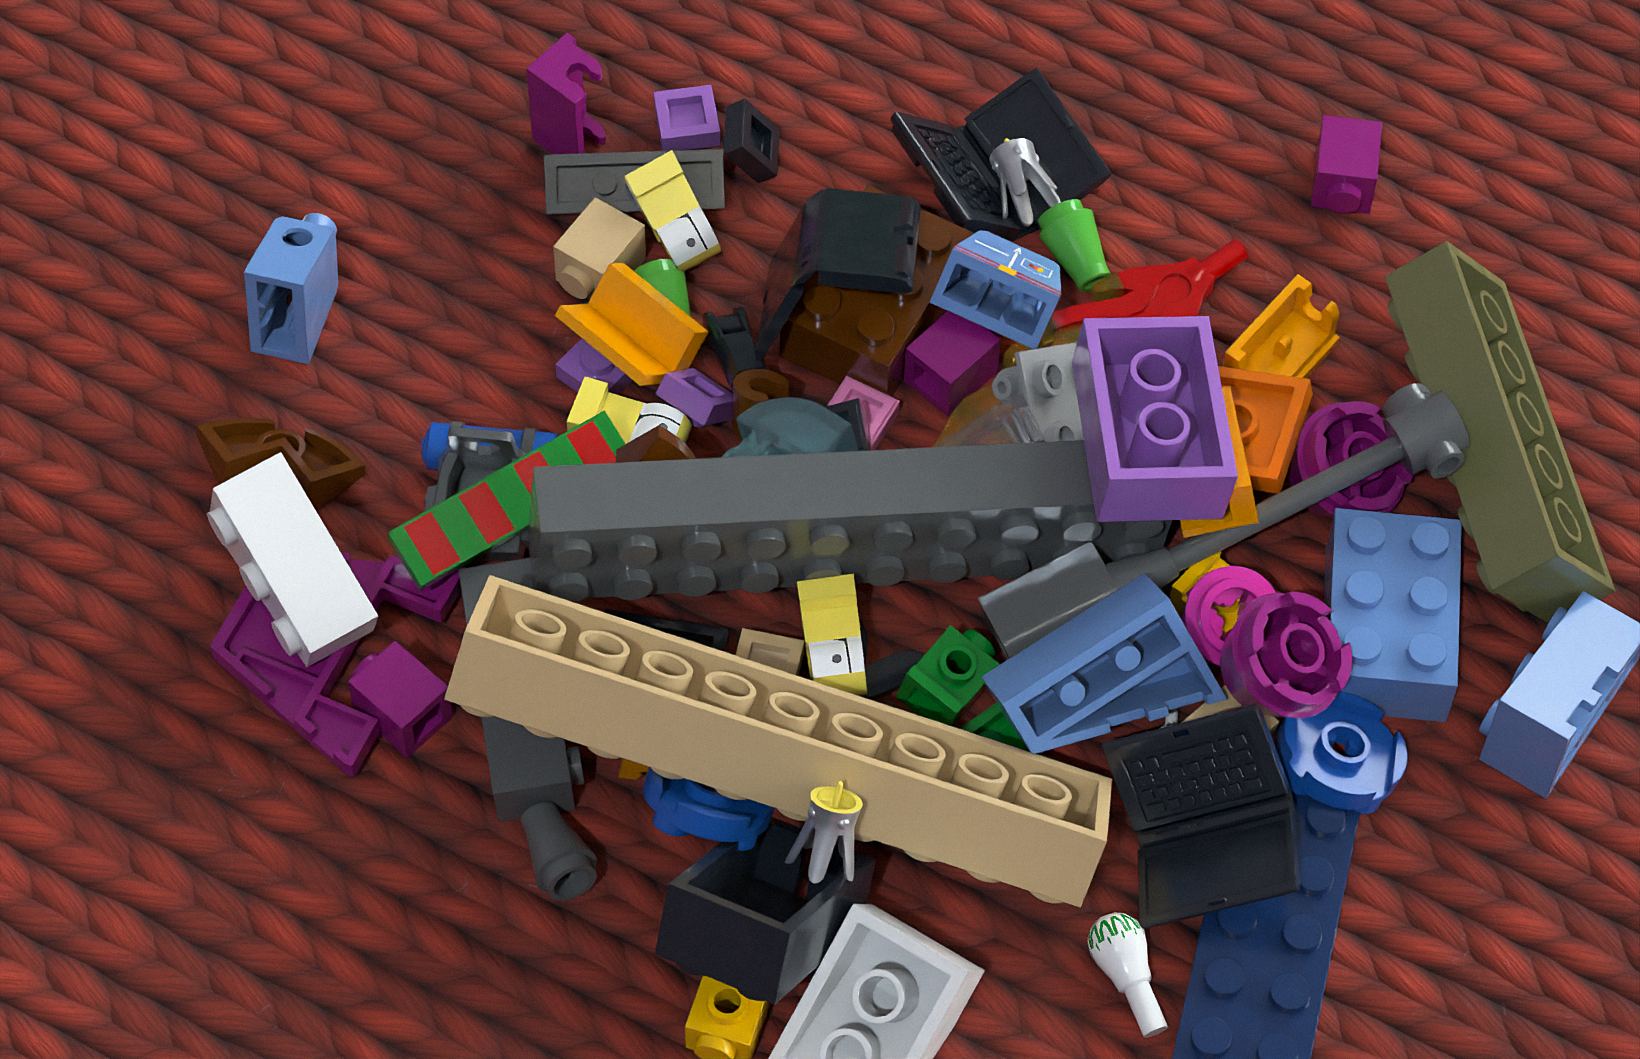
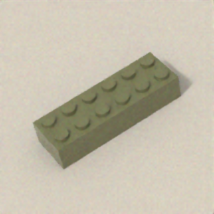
(1516, 473)

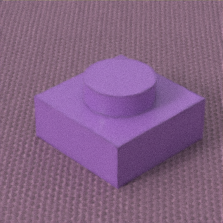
(687, 118)
(587, 361)
(696, 397)

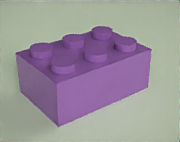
(1153, 419)

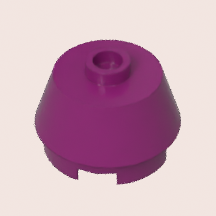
(1335, 435)
(1285, 656)

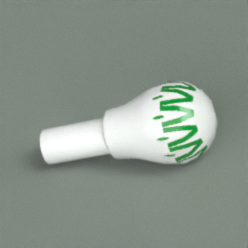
(1120, 951)

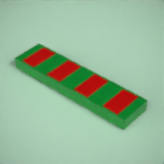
(495, 506)

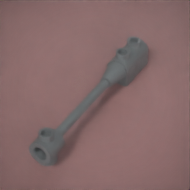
(1421, 434)

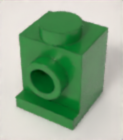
(938, 692)

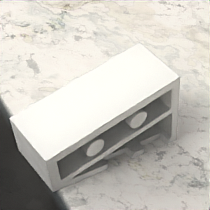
(290, 561)

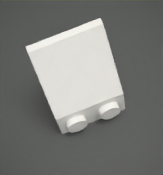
(879, 994)

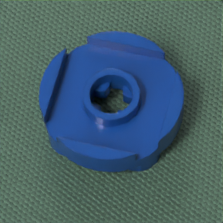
(1338, 780)
(699, 810)

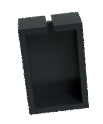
(743, 918)

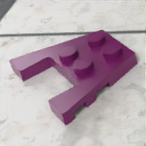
(299, 693)

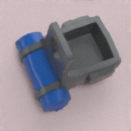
(468, 455)

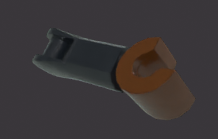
(747, 377)

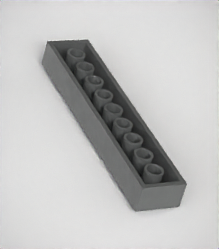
(817, 516)

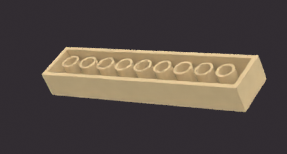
(779, 738)

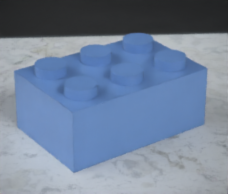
(1398, 607)

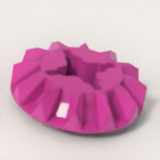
(1219, 589)

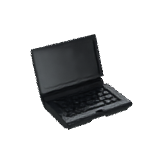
(961, 164)
(851, 241)
(1207, 815)

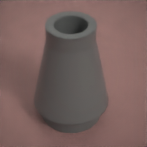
(558, 855)

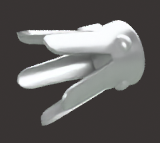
(1015, 164)
(830, 816)

